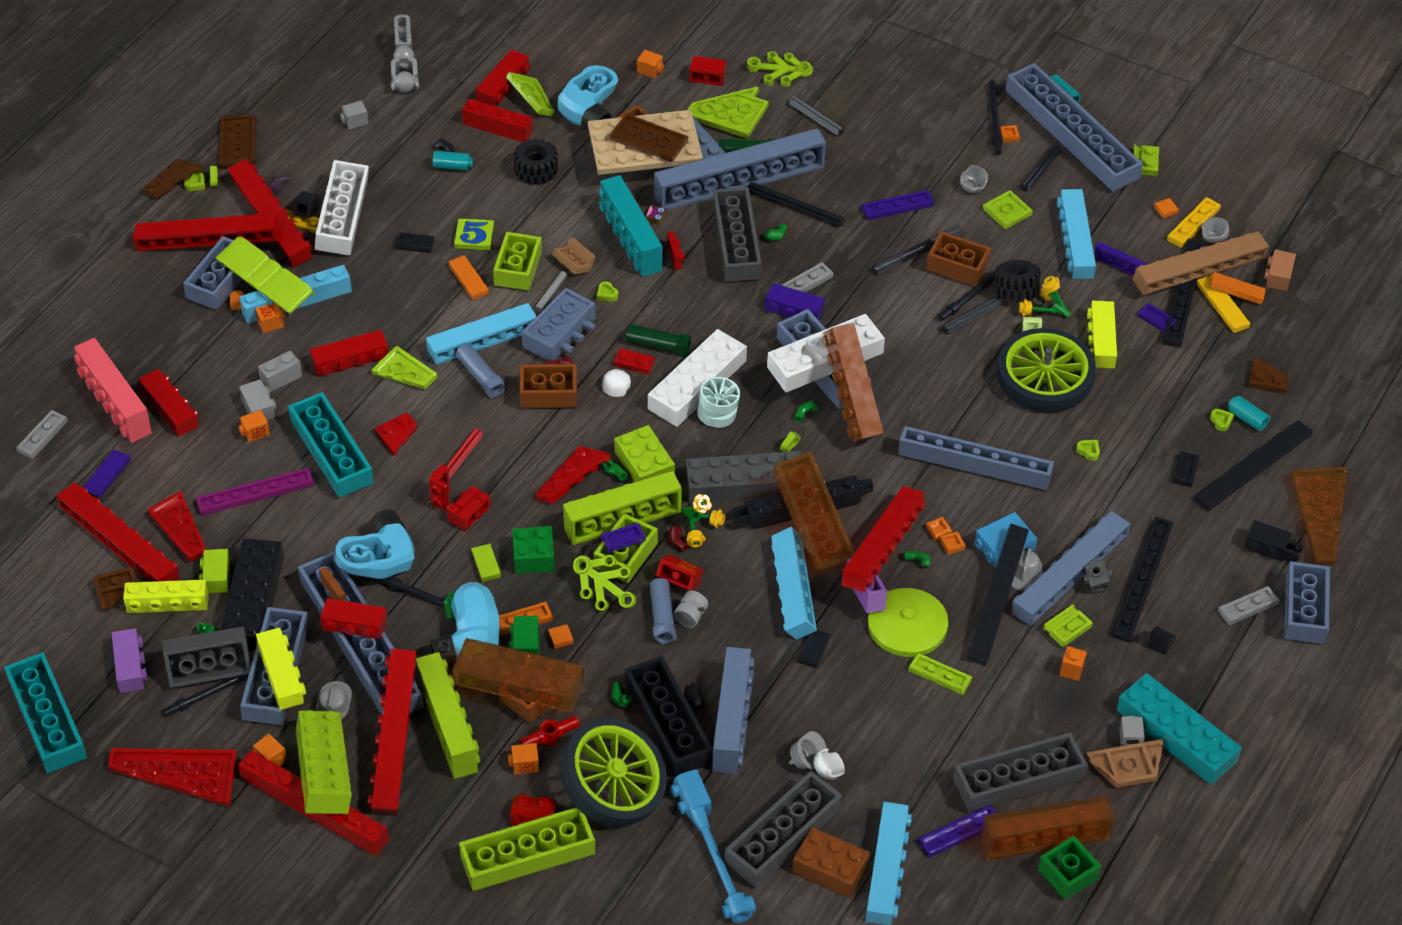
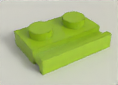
(1149, 157)
(1067, 625)

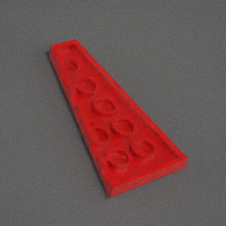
(190, 771)

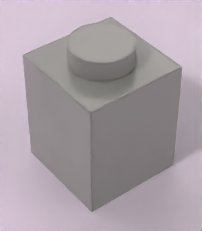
(354, 115)
(1131, 730)

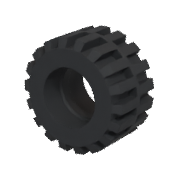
(535, 161)
(1017, 280)

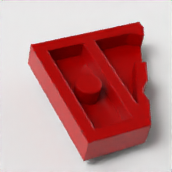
(396, 432)

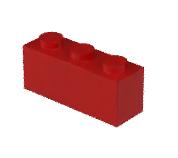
(353, 618)

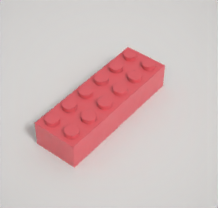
(112, 390)

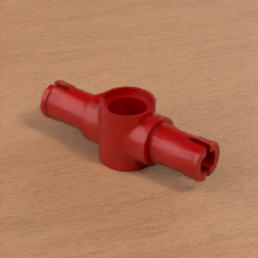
(556, 731)

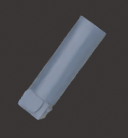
(480, 370)
(662, 611)

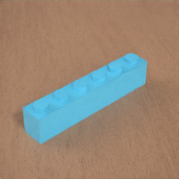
(1077, 234)
(324, 285)
(480, 333)
(793, 583)
(887, 862)

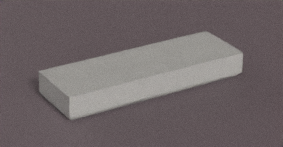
(810, 278)
(42, 434)
(1248, 605)

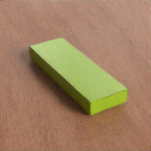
(940, 673)

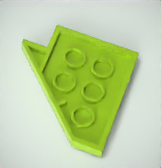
(732, 112)

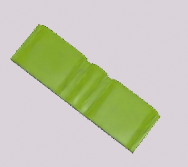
(265, 274)

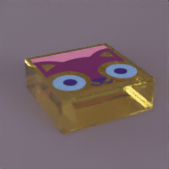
(656, 214)

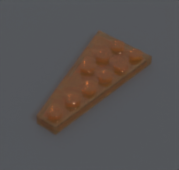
(1321, 506)

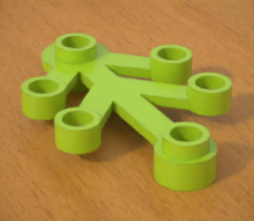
(781, 67)
(601, 580)

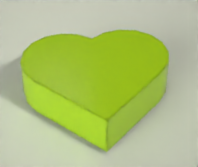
(213, 176)
(195, 182)
(607, 292)
(1221, 419)
(791, 441)
(1089, 449)

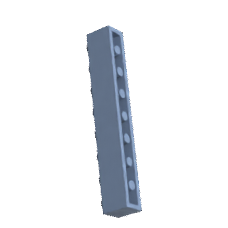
(976, 458)
(1069, 568)

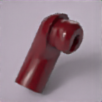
(565, 360)
(674, 538)

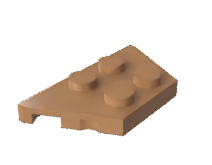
(1128, 763)

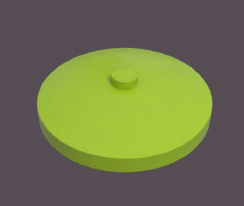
(910, 623)

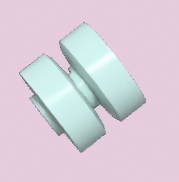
(718, 402)

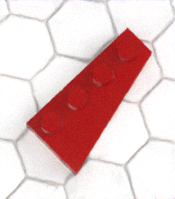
(177, 523)

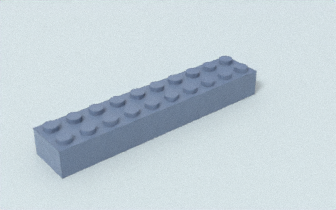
(1074, 127)
(738, 168)
(364, 654)

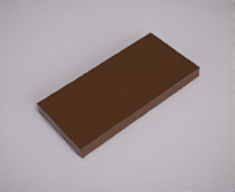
(649, 137)
(237, 140)

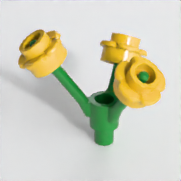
(1048, 292)
(700, 506)

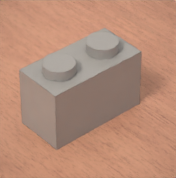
(280, 371)
(256, 398)

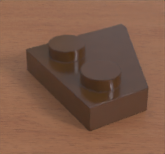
(1267, 377)
(111, 586)

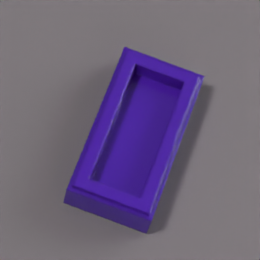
(1155, 317)
(623, 537)

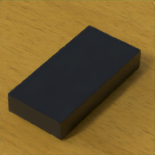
(414, 242)
(1186, 469)
(814, 648)

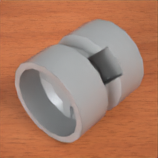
(691, 609)

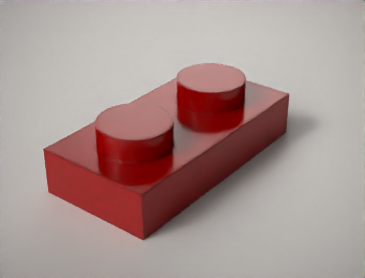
(674, 250)
(634, 361)

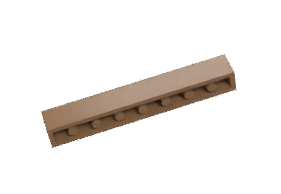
(1200, 262)

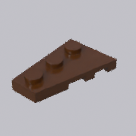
(172, 174)

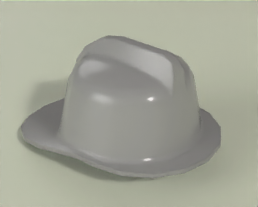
(1027, 570)
(334, 697)
(805, 749)

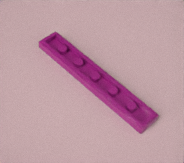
(254, 491)

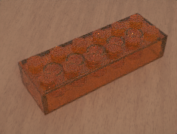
(813, 513)
(518, 675)
(1046, 827)

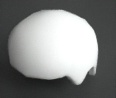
(616, 383)
(828, 765)

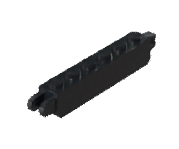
(773, 509)

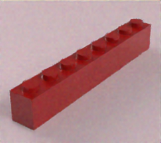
(262, 202)
(205, 231)
(116, 535)
(883, 539)
(394, 731)
(288, 789)

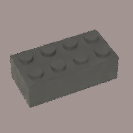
(206, 657)

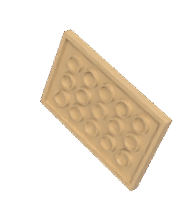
(617, 157)

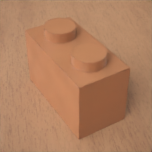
(1280, 270)

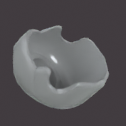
(974, 179)
(1215, 230)

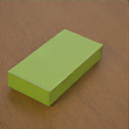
(486, 562)

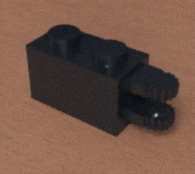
(1272, 542)

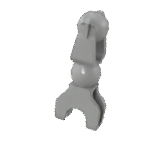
(403, 58)

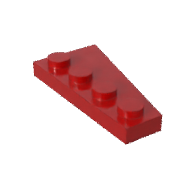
(571, 472)

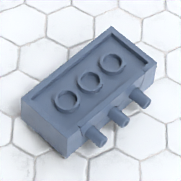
(559, 325)

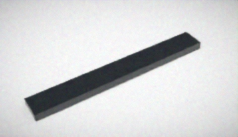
(1181, 304)
(1253, 465)
(1142, 579)
(997, 594)

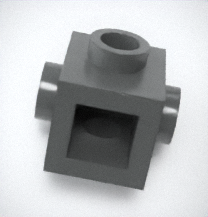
(1098, 576)

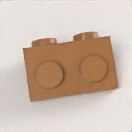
(575, 257)

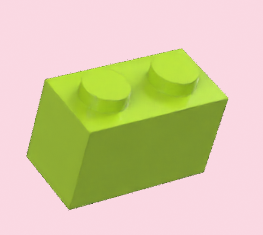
(216, 570)

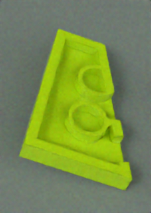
(532, 92)
(404, 369)

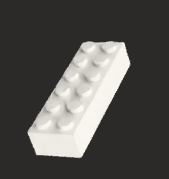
(341, 207)
(807, 358)
(680, 391)

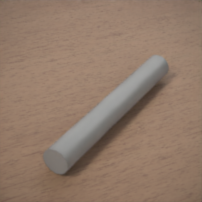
(551, 290)

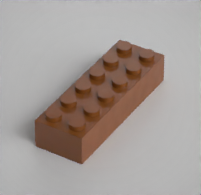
(852, 382)

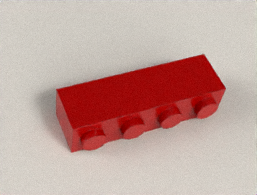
(496, 84)
(497, 120)
(349, 353)
(168, 402)

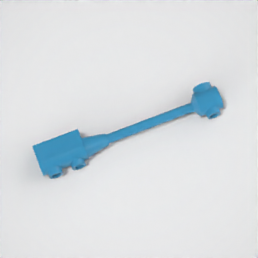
(697, 806)

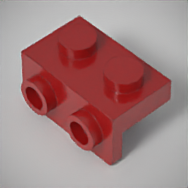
(440, 487)
(529, 808)

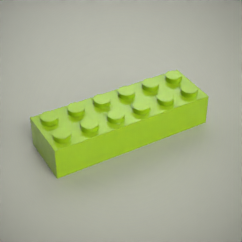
(642, 500)
(447, 715)
(323, 762)
(527, 848)

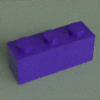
(790, 302)

